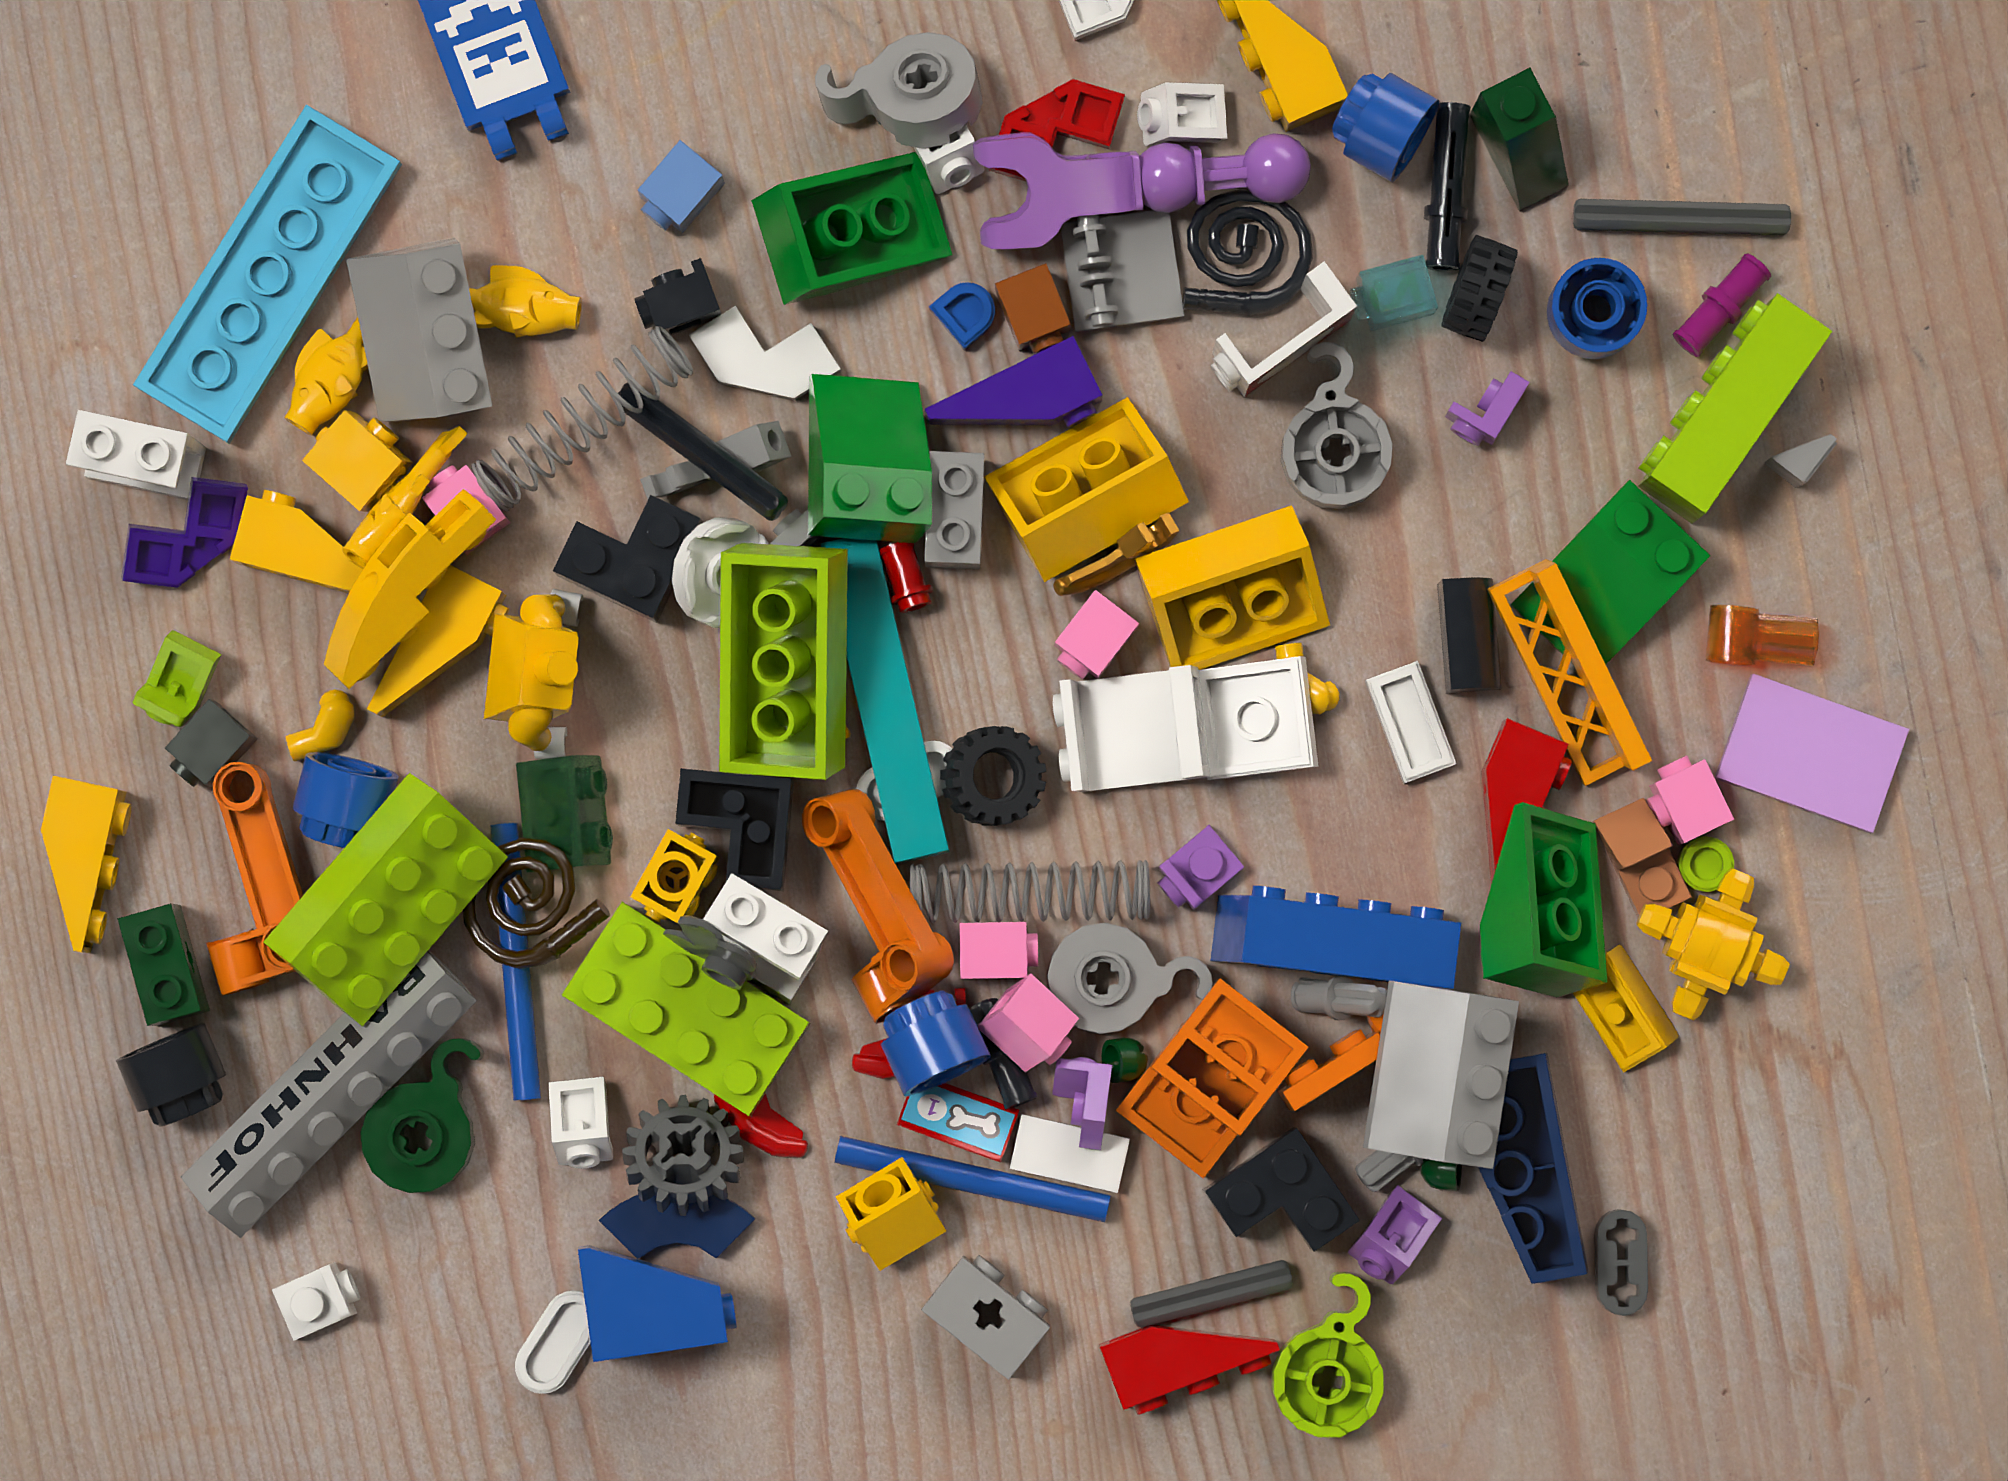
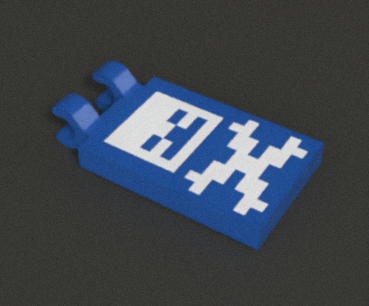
(498, 65)

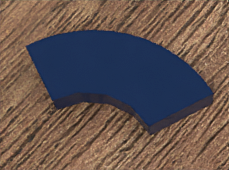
(643, 1227)

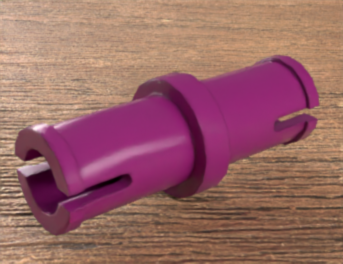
(1722, 305)

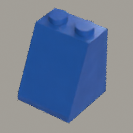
(649, 1307)

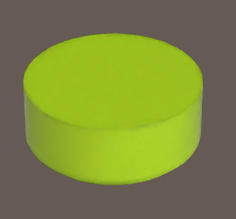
(1704, 863)

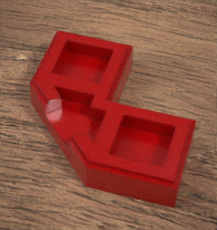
(1070, 110)

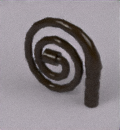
(520, 894)

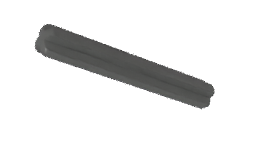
(1681, 216)

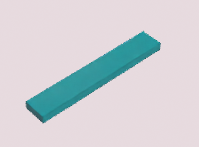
(889, 709)

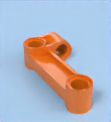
(267, 877)
(910, 954)

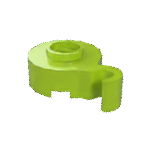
(1336, 1345)

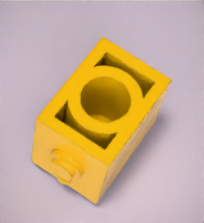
(358, 459)
(675, 852)
(891, 1214)

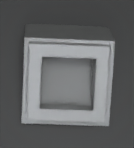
(1802, 461)

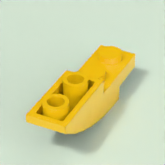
(383, 598)

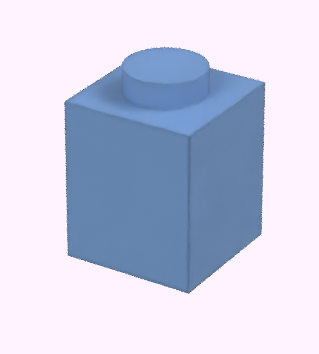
(679, 188)

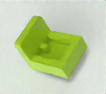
(177, 680)

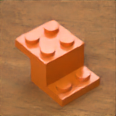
(1211, 1078)

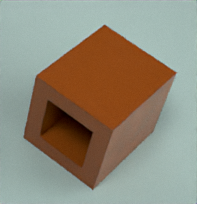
(1033, 309)

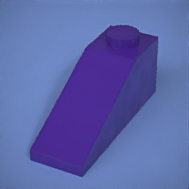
(1033, 392)

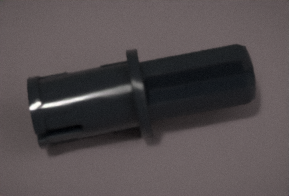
(1010, 1078)

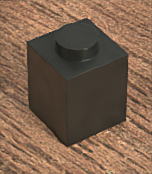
(208, 743)

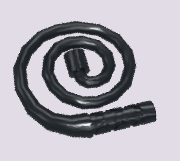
(1246, 240)

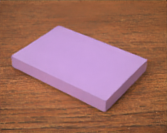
(1811, 753)

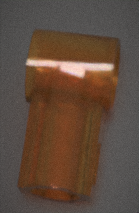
(1745, 636)

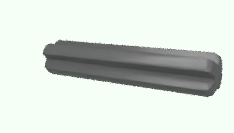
(1211, 1293)

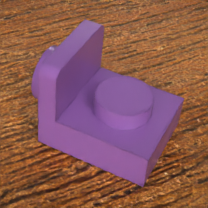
(1498, 404)
(1198, 869)
(1089, 1087)
(1394, 1236)

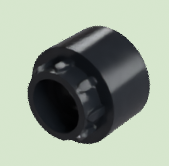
(174, 1075)

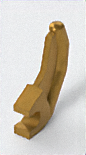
(1135, 543)

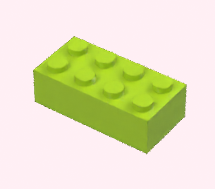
(1734, 409)
(783, 660)
(385, 899)
(672, 1009)

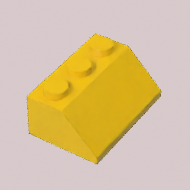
(1086, 488)
(1234, 590)

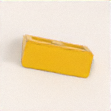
(1626, 1012)

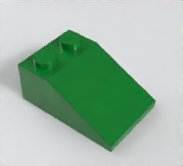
(850, 226)
(868, 460)
(1620, 570)
(1545, 906)

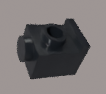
(679, 300)

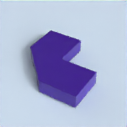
(174, 555)

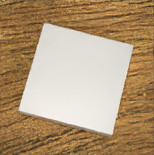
(1258, 718)

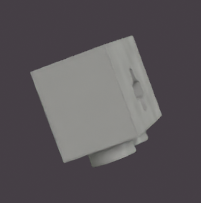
(956, 510)
(1000, 1346)

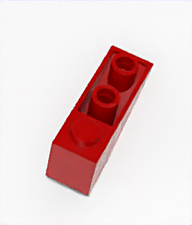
(1518, 770)
(1167, 1358)

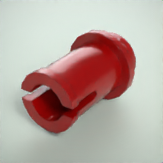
(906, 577)

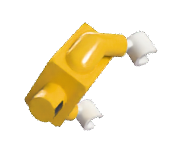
(534, 670)

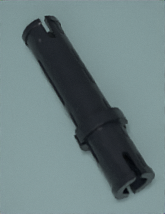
(1450, 128)

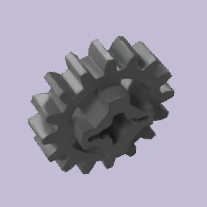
(683, 1132)

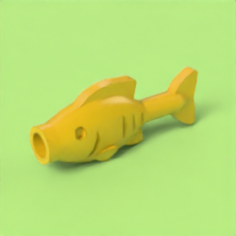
(523, 303)
(326, 377)
(400, 499)

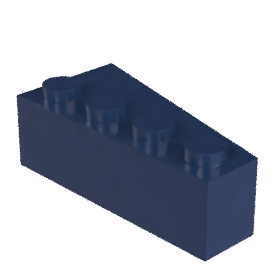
(1534, 1177)

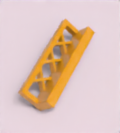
(1588, 664)

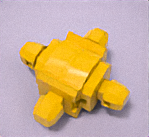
(1712, 944)

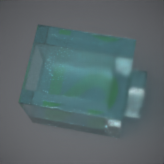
(1394, 293)

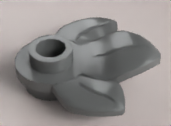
(723, 960)

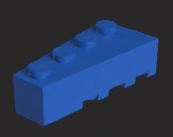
(1336, 939)

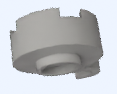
(914, 88)
(1335, 417)
(1137, 971)

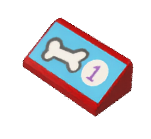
(960, 1119)

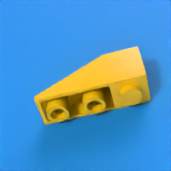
(1291, 62)
(80, 842)

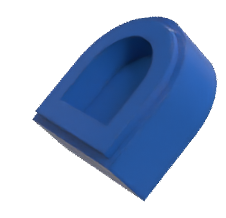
(965, 312)

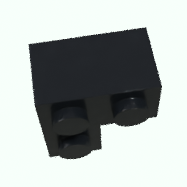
(630, 573)
(752, 809)
(1285, 1177)

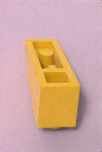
(290, 544)
(456, 624)

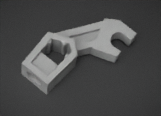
(755, 447)

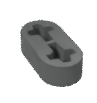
(1635, 1262)

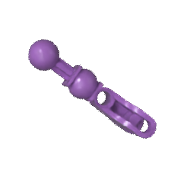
(1115, 182)

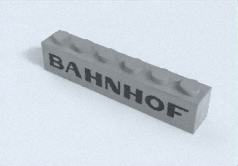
(324, 1097)

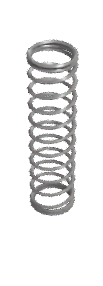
(495, 487)
(1141, 892)

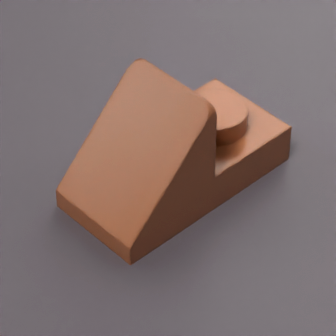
(1642, 856)

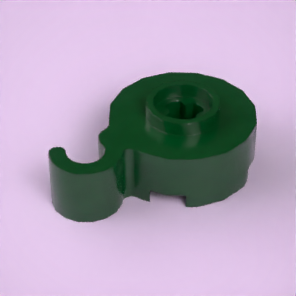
(441, 1109)

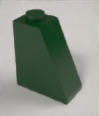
(1522, 138)

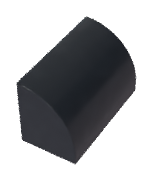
(1468, 635)

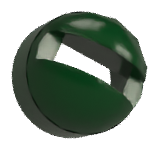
(1125, 1057)
(1442, 1175)

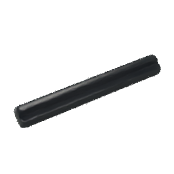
(706, 455)

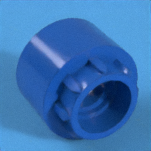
(1384, 123)
(1615, 284)
(339, 796)
(932, 1042)

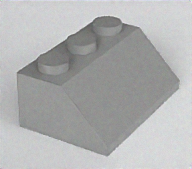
(419, 331)
(1440, 1074)

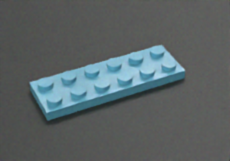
(267, 274)

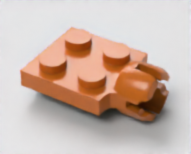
(1350, 1056)

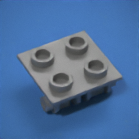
(1121, 269)

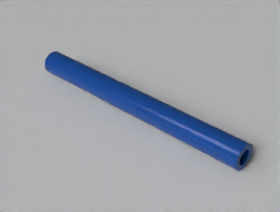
(517, 988)
(977, 1179)

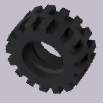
(1479, 288)
(1026, 775)

